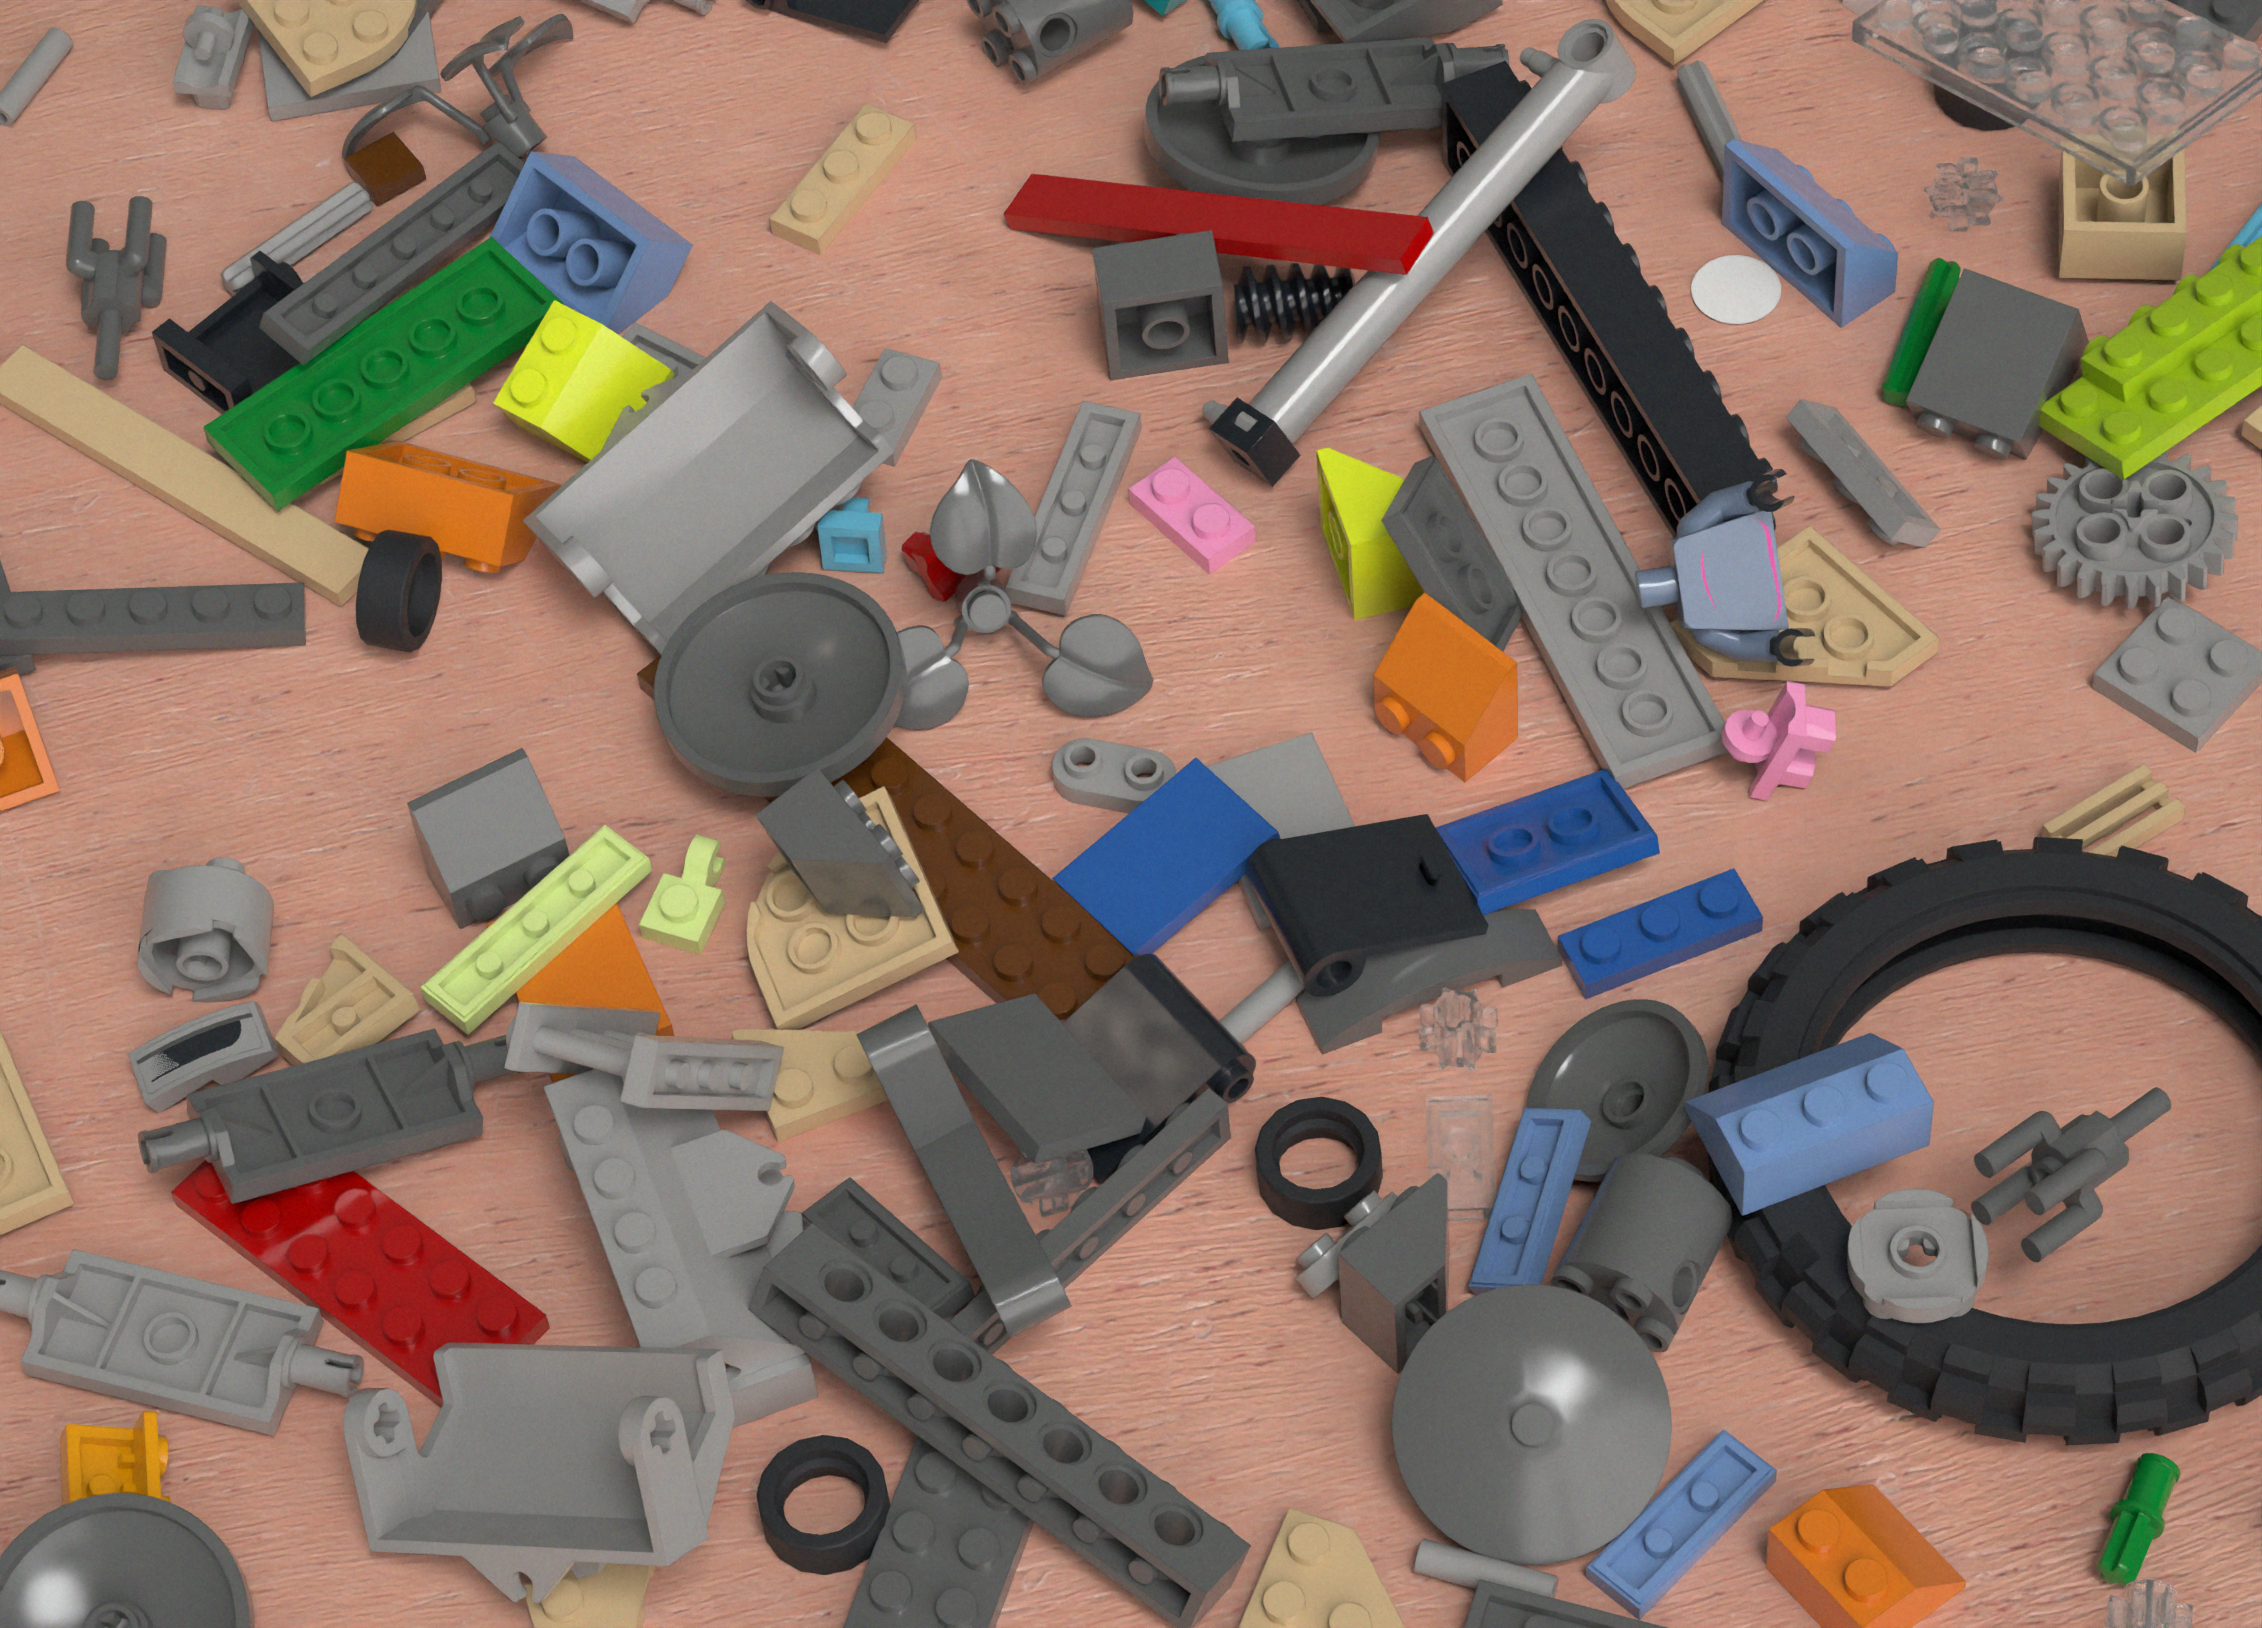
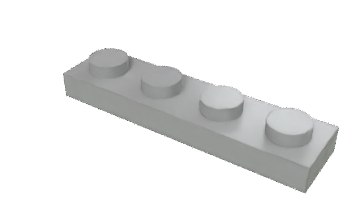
(1075, 506)

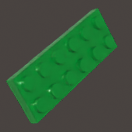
(382, 373)

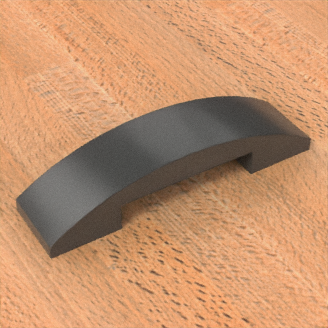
(1399, 979)

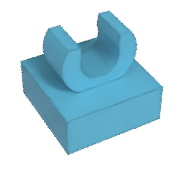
(853, 538)

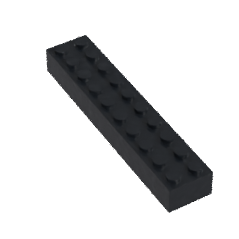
(1605, 315)

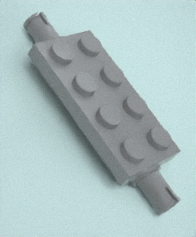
(173, 1341)

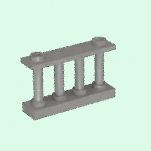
(654, 1068)

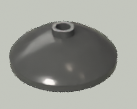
(1629, 1075)

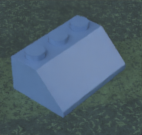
(1805, 232)
(589, 241)
(1813, 1121)

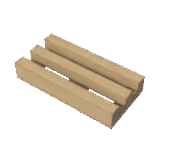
(2114, 805)

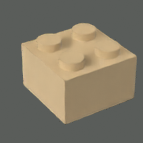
(2120, 228)

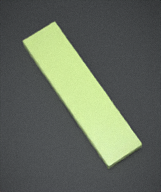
(536, 929)

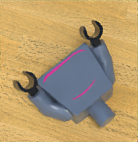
(1729, 576)

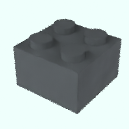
(1161, 305)

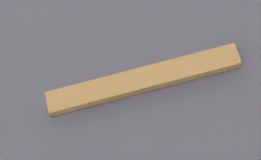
(180, 475)

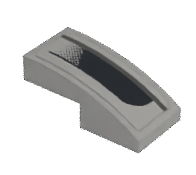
(211, 1047)

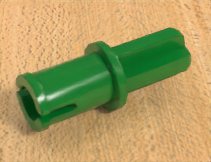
(2137, 1518)

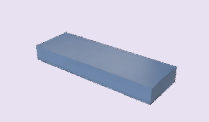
(1530, 1199)
(1681, 1524)

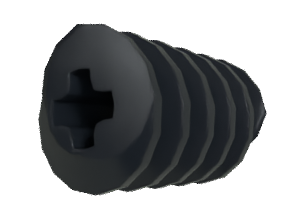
(1288, 300)

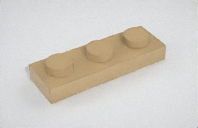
(843, 179)

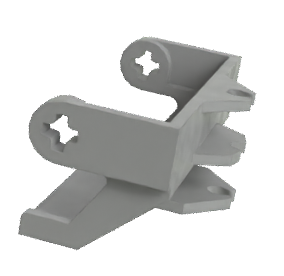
(712, 476)
(687, 1231)
(547, 1459)

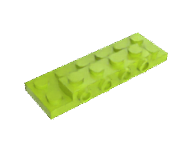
(2166, 368)

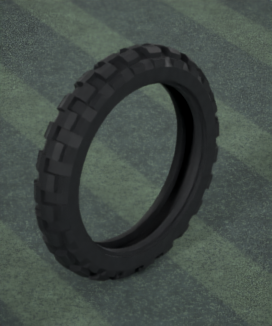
(1980, 1366)

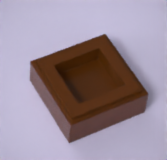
(385, 168)

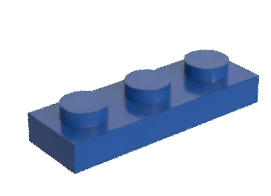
(1660, 933)

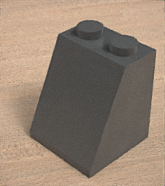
(1996, 365)

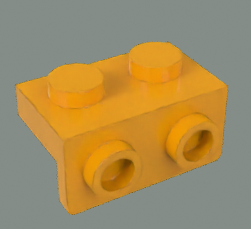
(113, 1459)

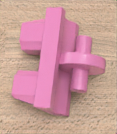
(1781, 740)

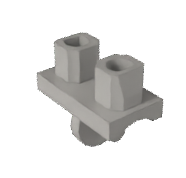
(212, 55)

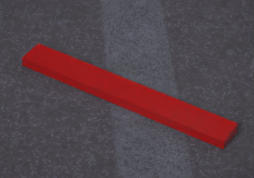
(1238, 223)

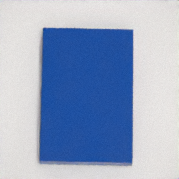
(1548, 840)
(1166, 859)

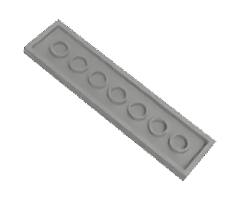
(1575, 582)

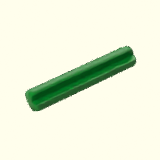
(1920, 329)

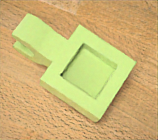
(687, 907)

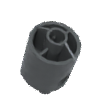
(1046, 33)
(1647, 1243)

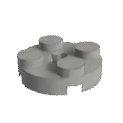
(1912, 1292)

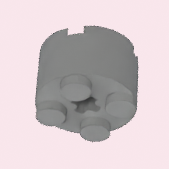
(205, 931)

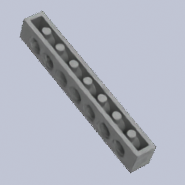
(999, 1427)

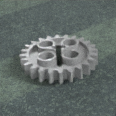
(2136, 532)

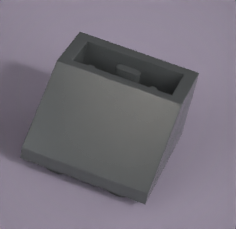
(840, 850)
(1398, 1273)

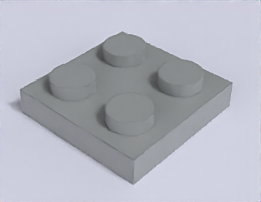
(2181, 673)

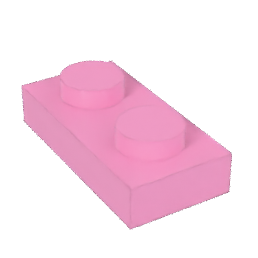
(1192, 515)

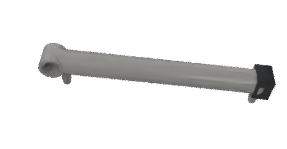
(1589, 72)

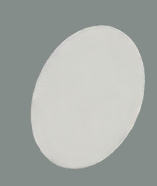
(1736, 289)

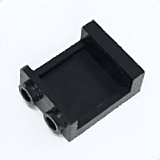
(227, 351)

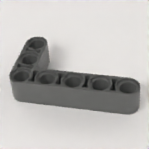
(963, 1171)

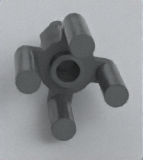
(115, 280)
(2062, 1168)

